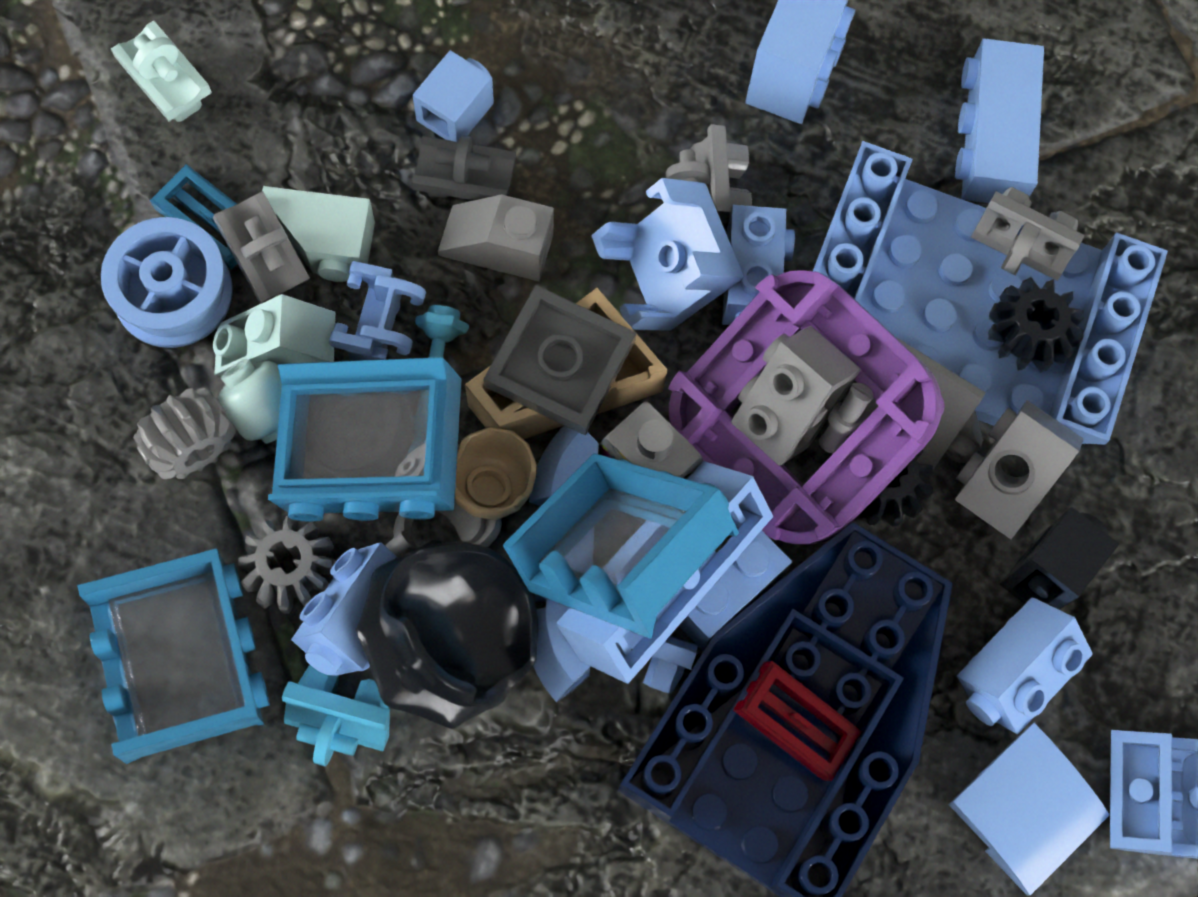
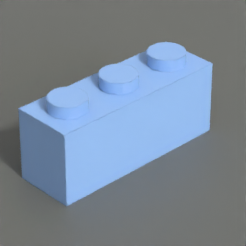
(1000, 119)

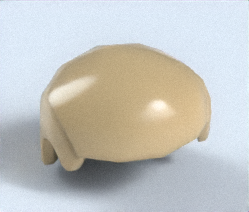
(494, 473)

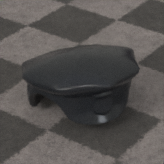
(448, 631)

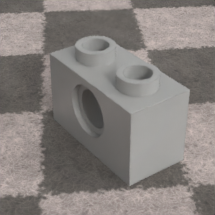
(1010, 500)

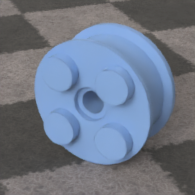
(167, 282)

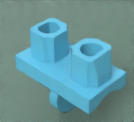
(335, 720)

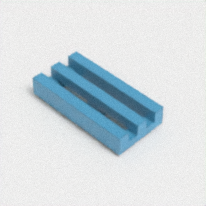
(174, 189)

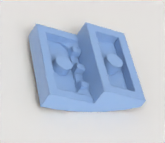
(1154, 793)
(1030, 808)

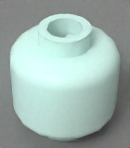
(253, 399)

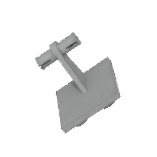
(959, 399)

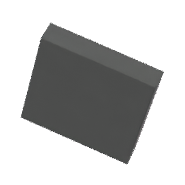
(560, 359)

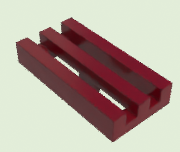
(759, 693)

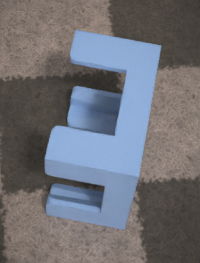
(675, 254)

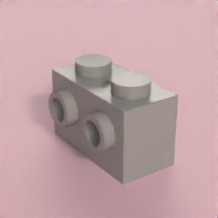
(793, 393)

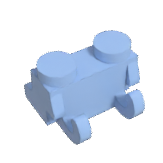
(378, 314)

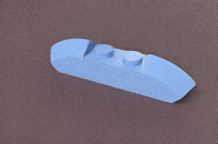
(555, 659)

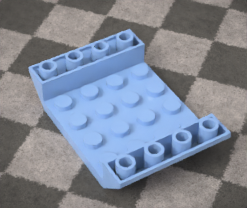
(932, 285)

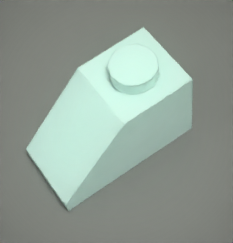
(325, 229)

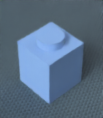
(454, 97)

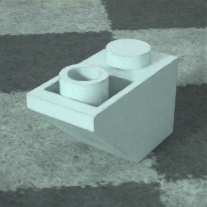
(275, 331)

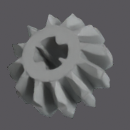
(184, 434)
(268, 574)

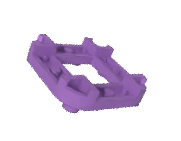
(872, 455)

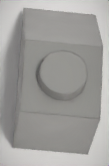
(500, 235)

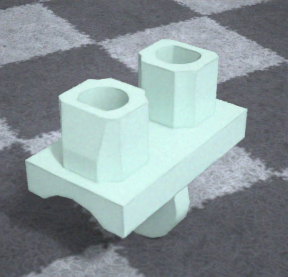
(163, 73)

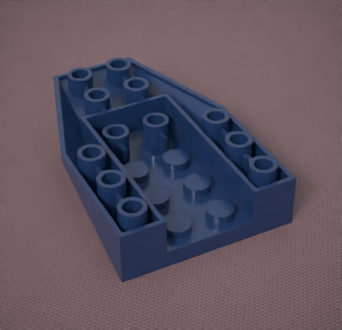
(863, 637)

